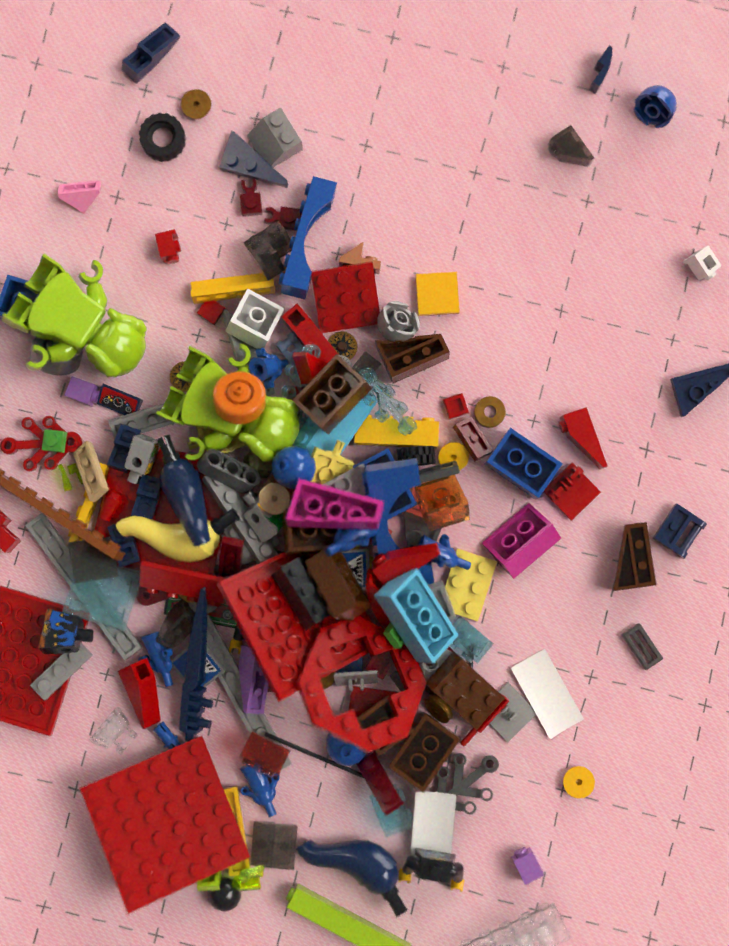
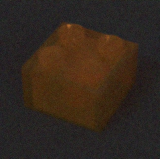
(442, 502)

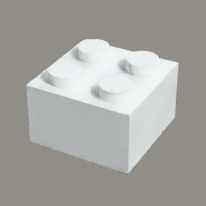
(254, 319)

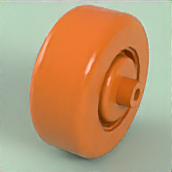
(239, 397)

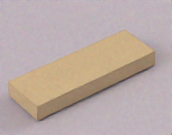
(90, 471)

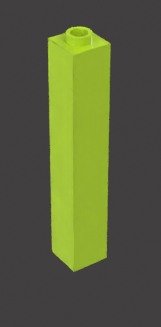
(339, 919)

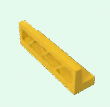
(230, 287)

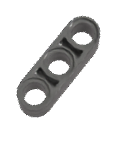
(237, 473)

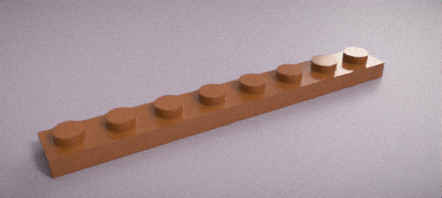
(61, 516)

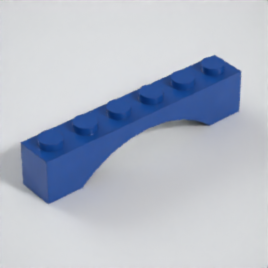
(318, 202)

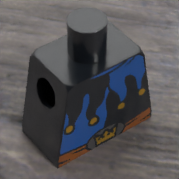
(63, 633)

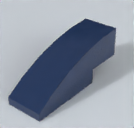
(149, 52)

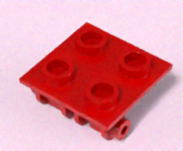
(571, 491)

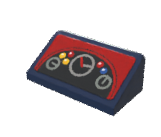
(118, 400)

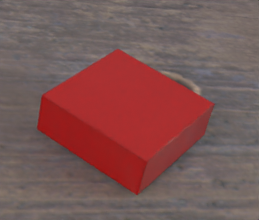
(211, 311)
(455, 406)

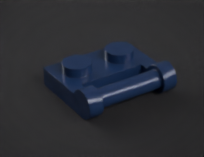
(673, 528)

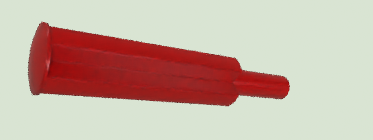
(473, 732)

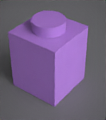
(82, 391)
(527, 865)

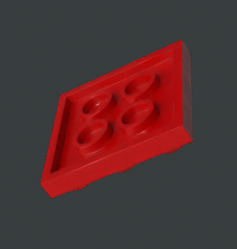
(346, 297)

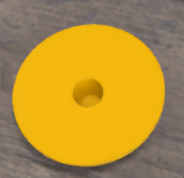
(454, 452)
(579, 782)

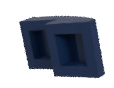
(602, 67)
(121, 447)
(147, 497)
(127, 544)

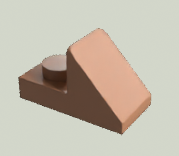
(354, 256)

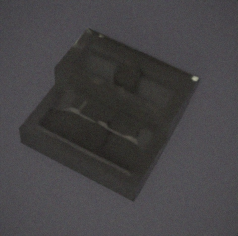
(91, 563)
(273, 845)

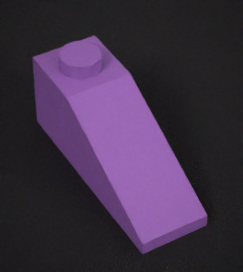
(252, 682)

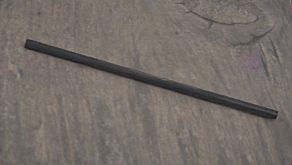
(313, 754)

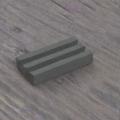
(438, 471)
(632, 631)

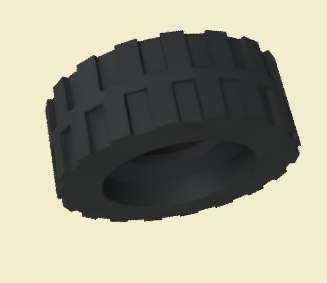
(162, 121)

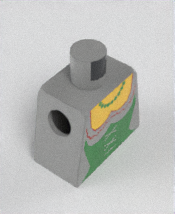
(146, 449)
(263, 523)

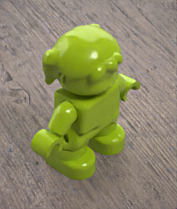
(74, 319)
(265, 436)

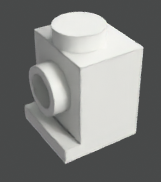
(703, 263)

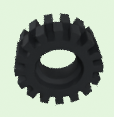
(424, 454)

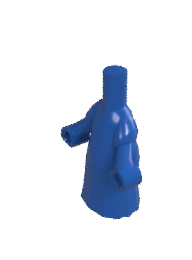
(266, 367)
(349, 538)
(447, 554)
(159, 656)
(263, 791)

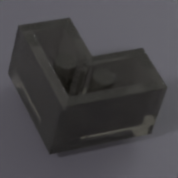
(268, 248)

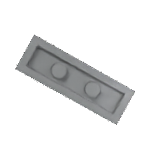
(60, 672)

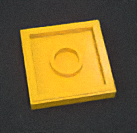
(437, 293)

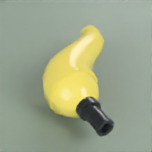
(172, 539)

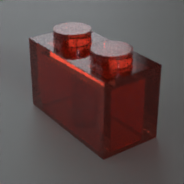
(264, 754)

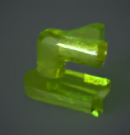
(73, 468)
(248, 879)

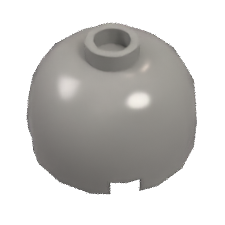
(397, 322)

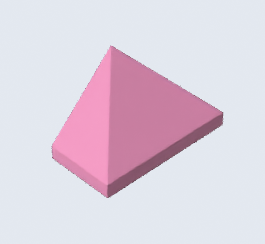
(79, 194)

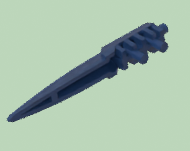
(192, 692)

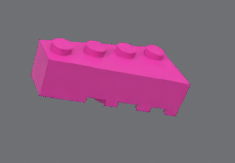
(332, 508)

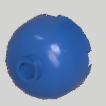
(655, 106)
(291, 465)
(342, 752)

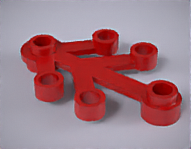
(33, 444)

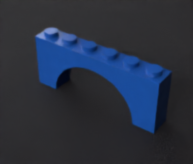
(387, 483)

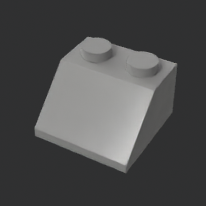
(275, 138)

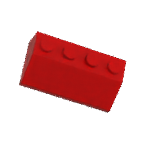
(180, 581)

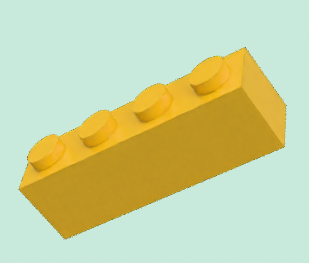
(377, 433)

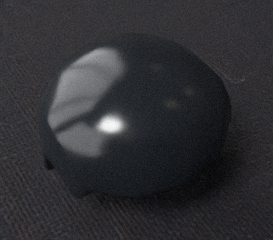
(225, 898)

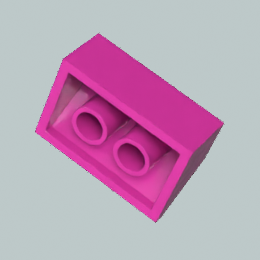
(521, 540)

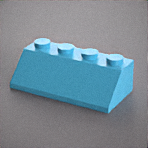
(313, 436)
(417, 616)

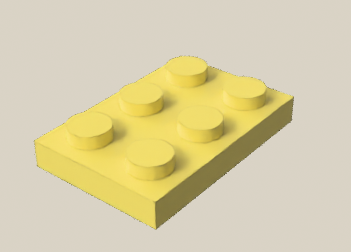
(469, 587)

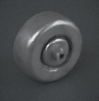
(56, 368)

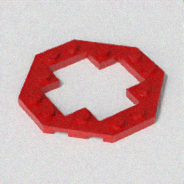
(346, 725)

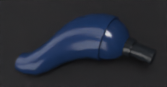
(184, 493)
(363, 861)

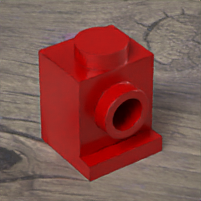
(168, 246)

